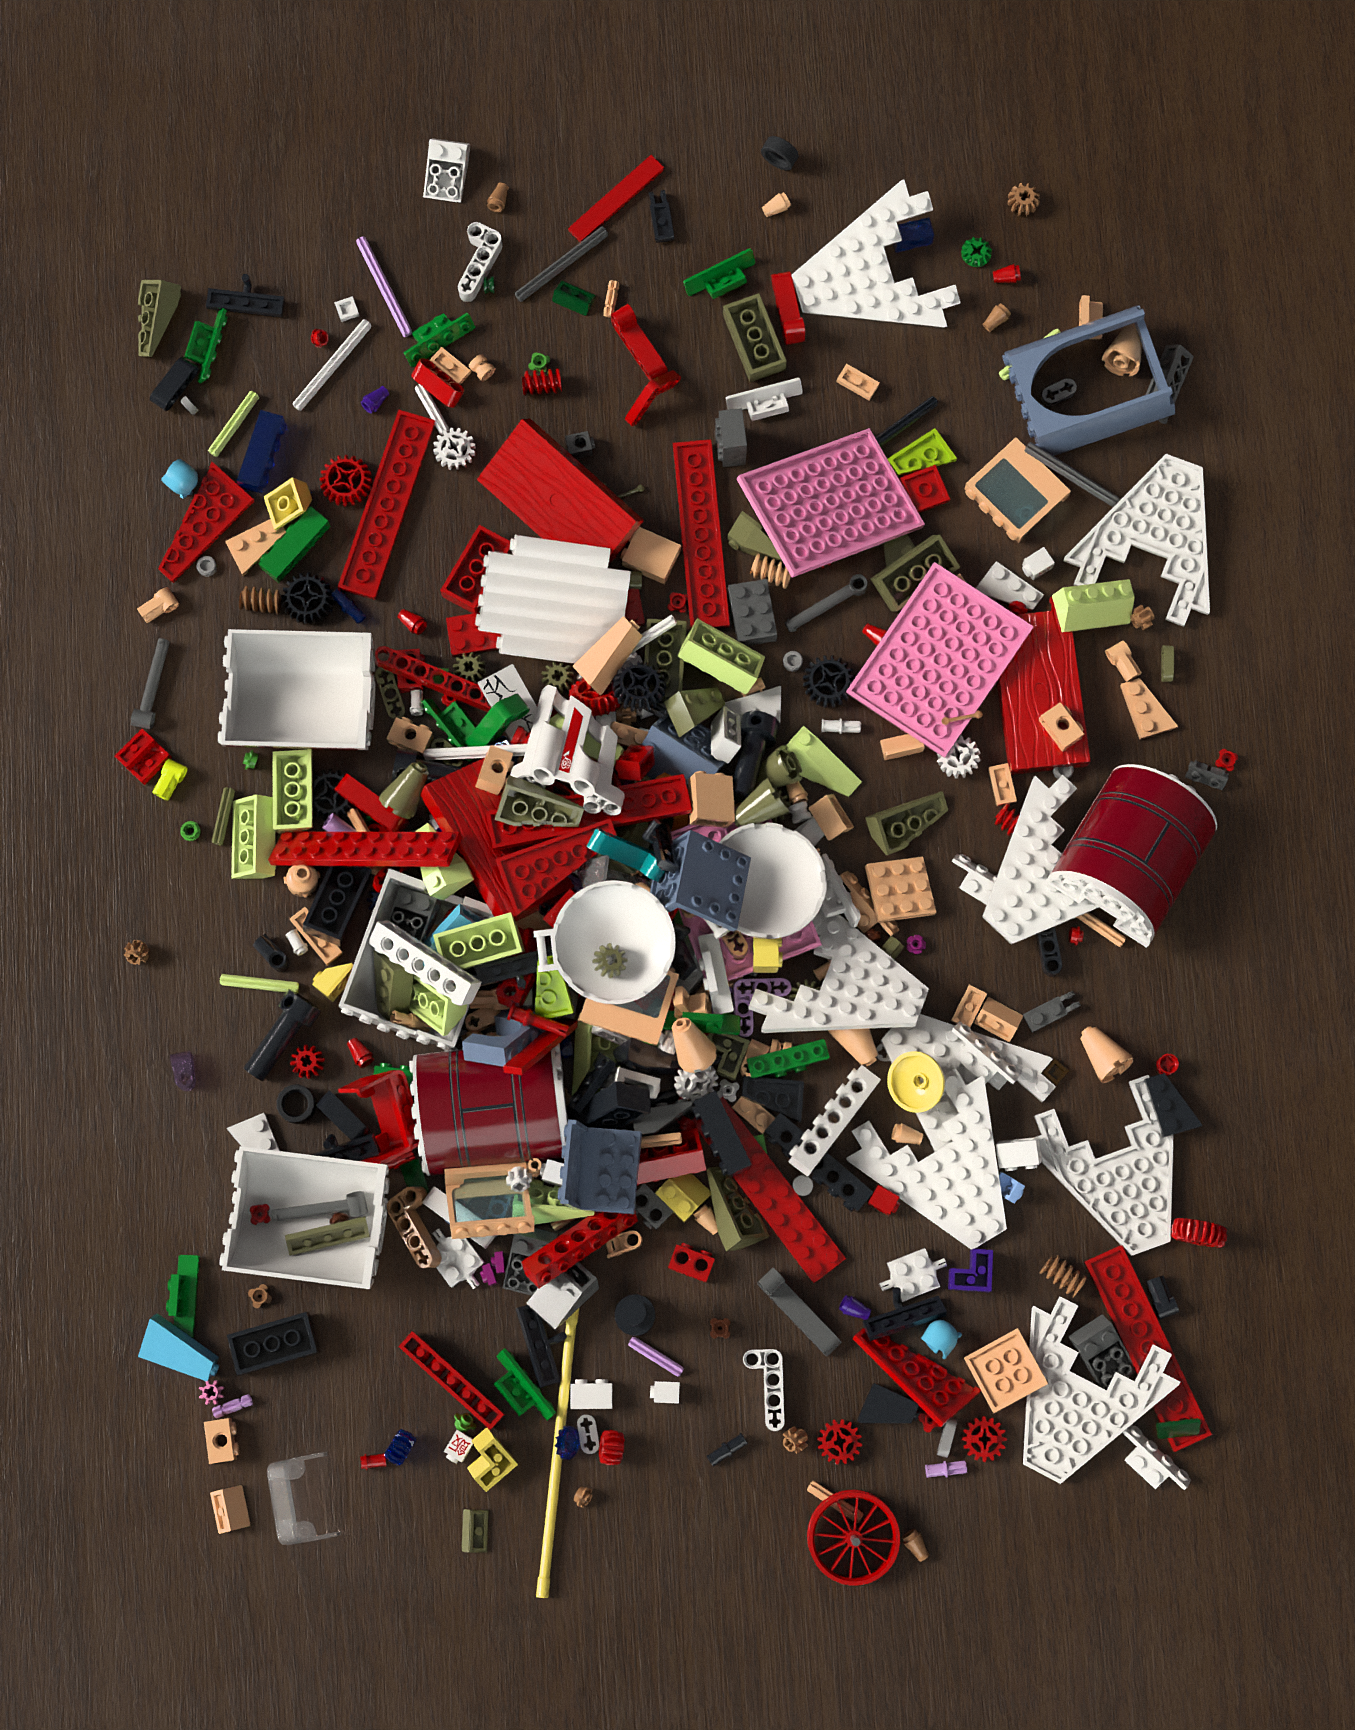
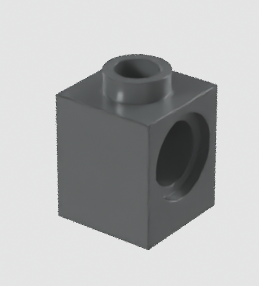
(574, 439)

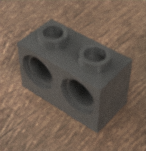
(653, 1203)

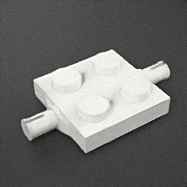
(458, 1260)
(913, 1274)

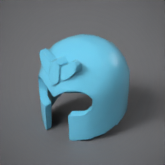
(181, 478)
(941, 1336)

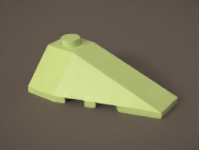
(821, 764)
(445, 881)
(547, 1207)

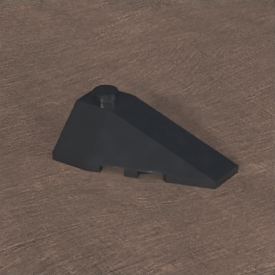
(644, 1058)

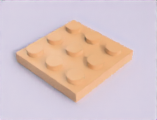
(900, 889)
(1006, 1370)

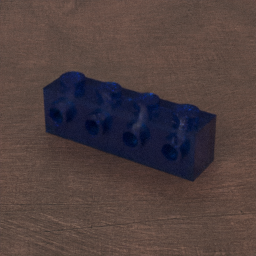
(261, 451)

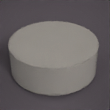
(189, 405)
(206, 566)
(792, 661)
(1065, 771)
(802, 1185)

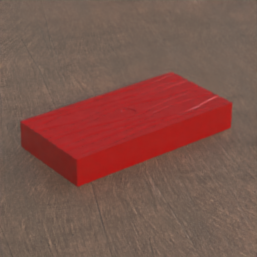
(557, 492)
(1033, 683)
(462, 809)

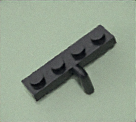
(245, 301)
(660, 836)
(682, 960)
(509, 968)
(353, 1150)
(904, 1317)
(539, 1346)

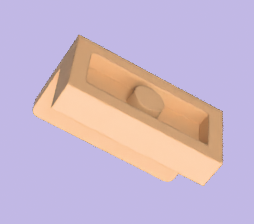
(1090, 312)
(900, 746)
(830, 816)
(998, 1019)
(230, 1509)

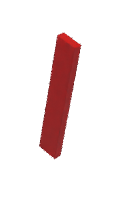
(616, 198)
(537, 1049)

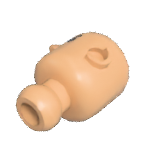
(302, 880)

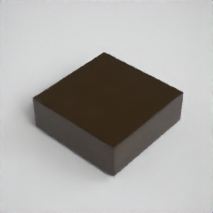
(1055, 1072)

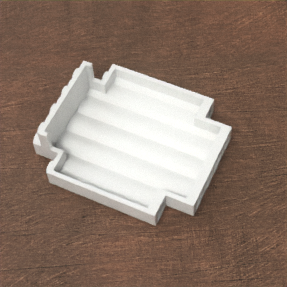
(550, 598)

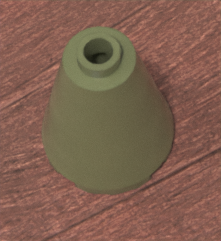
(780, 768)
(405, 791)
(760, 805)

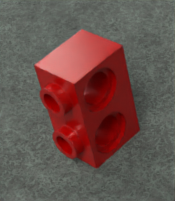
(403, 686)
(635, 762)
(511, 986)
(689, 1268)

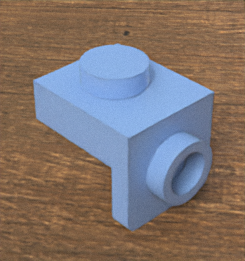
(1010, 1188)

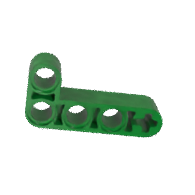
(497, 721)

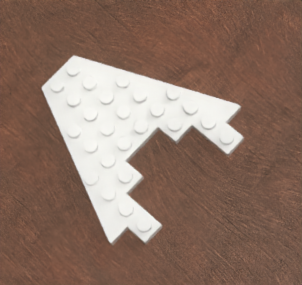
(854, 276)
(1161, 517)
(1021, 897)
(858, 992)
(939, 1042)
(955, 1184)
(1122, 1190)
(1071, 1415)

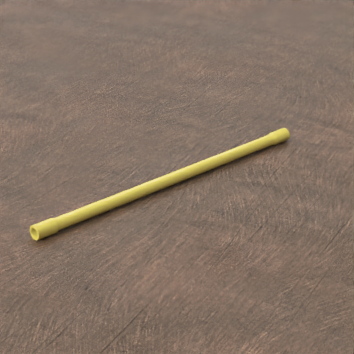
(544, 1577)

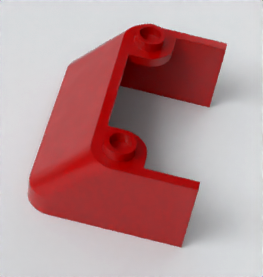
(393, 1110)

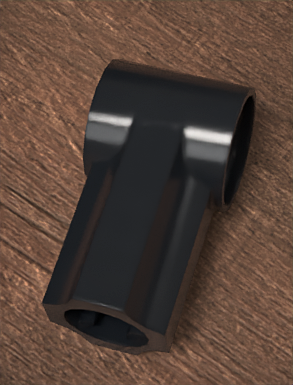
(271, 952)
(1164, 1303)

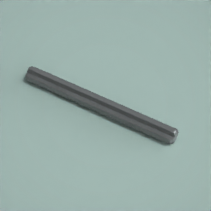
(561, 264)
(1071, 474)

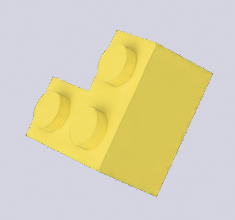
(767, 955)
(494, 1460)

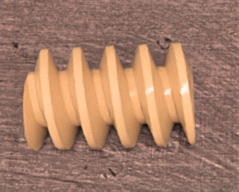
(771, 571)

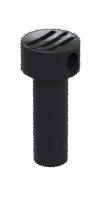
(758, 733)
(436, 770)
(295, 1014)
(635, 1315)

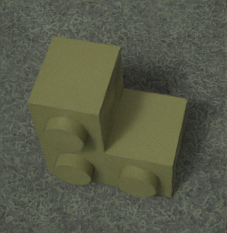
(733, 1051)

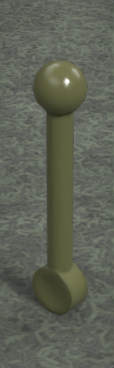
(640, 488)

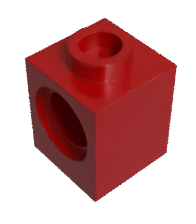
(884, 1200)

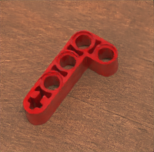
(787, 306)
(642, 350)
(370, 804)

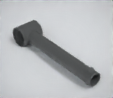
(827, 603)
(144, 717)
(354, 1203)

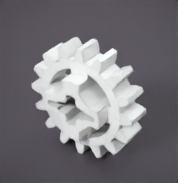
(460, 444)
(968, 758)
(696, 1084)

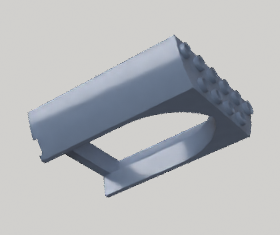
(1064, 433)

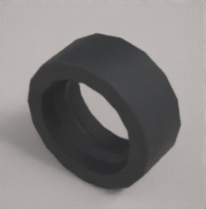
(779, 153)
(281, 1104)

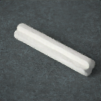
(432, 409)

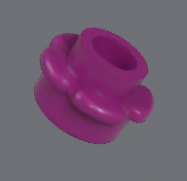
(915, 939)

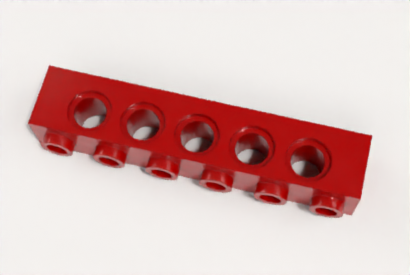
(575, 1245)
(452, 1380)

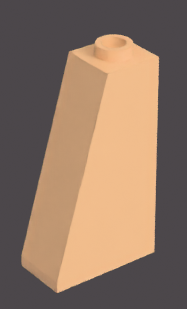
(608, 655)

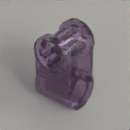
(182, 1067)

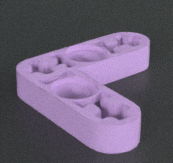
(747, 996)

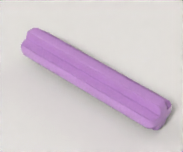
(656, 1356)

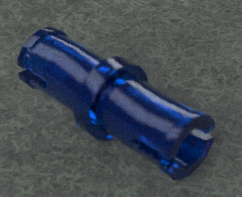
(348, 606)

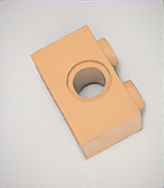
(402, 727)
(1062, 738)
(495, 759)
(213, 1430)

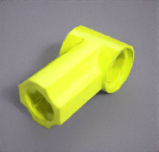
(171, 775)

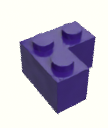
(977, 1277)

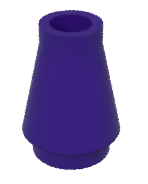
(374, 399)
(853, 1307)

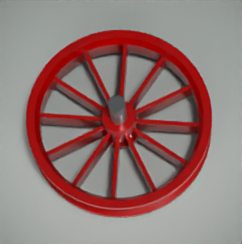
(853, 1537)

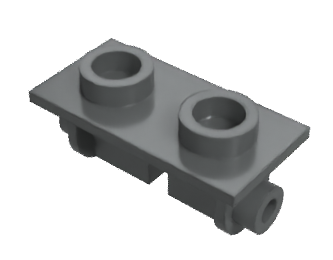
(1215, 777)

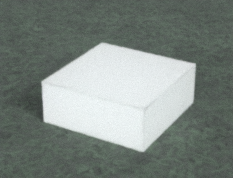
(346, 309)

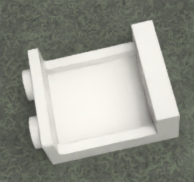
(633, 1078)

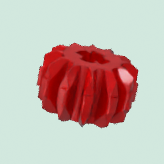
(314, 1057)
(611, 1447)

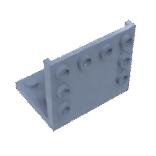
(681, 754)
(707, 882)
(599, 1169)

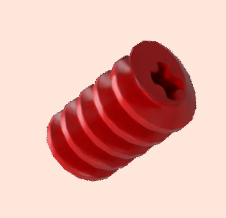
(541, 382)
(1007, 818)

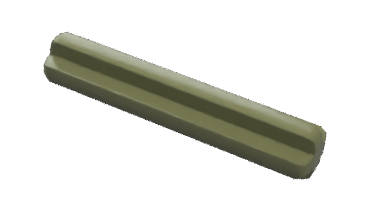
(223, 816)

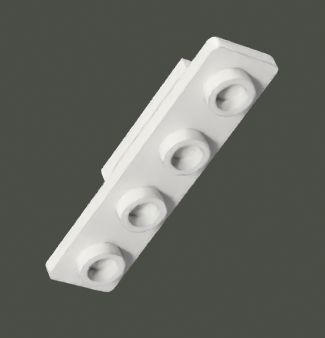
(766, 400)
(978, 880)
(837, 898)
(715, 972)
(981, 1058)
(1151, 1462)

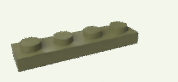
(327, 1236)

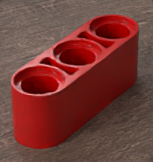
(437, 382)

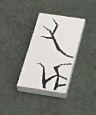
(504, 684)

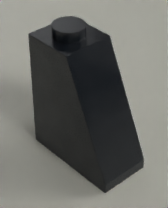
(887, 1407)

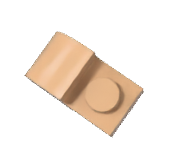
(690, 1003)

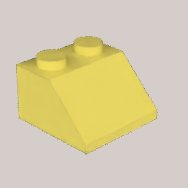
(683, 1195)

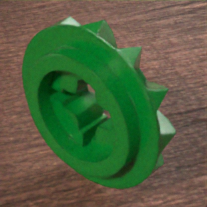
(976, 260)

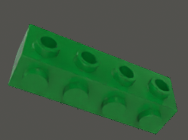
(294, 544)

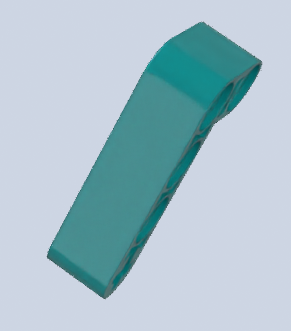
(625, 853)

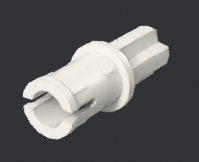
(841, 726)

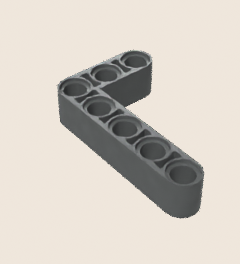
(802, 1316)

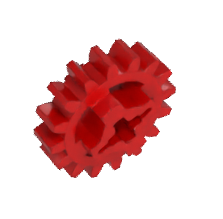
(848, 1439)
(975, 1439)

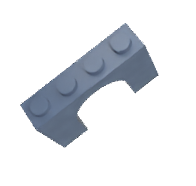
(501, 1048)

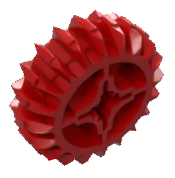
(339, 485)
(589, 697)
(1199, 1232)

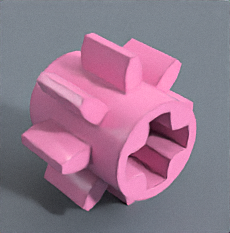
(206, 1395)

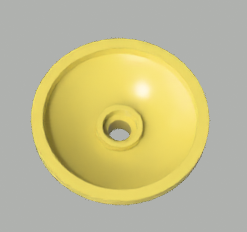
(905, 1081)

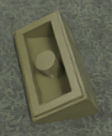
(475, 1530)

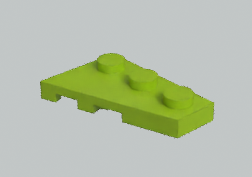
(922, 453)
(552, 993)

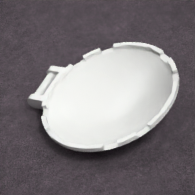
(782, 883)
(615, 915)

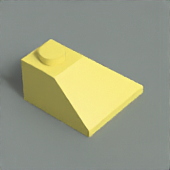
(287, 502)
(332, 980)

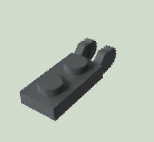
(1049, 1012)

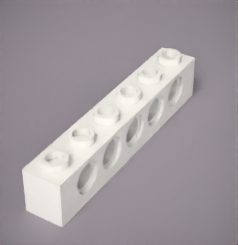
(466, 984)
(866, 1082)

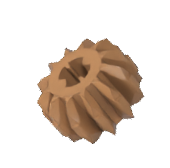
(1015, 199)

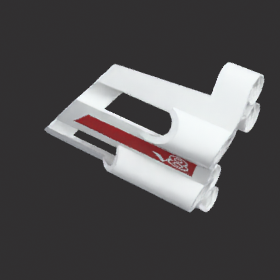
(561, 756)

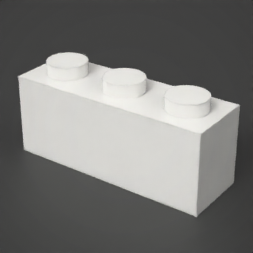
(725, 735)

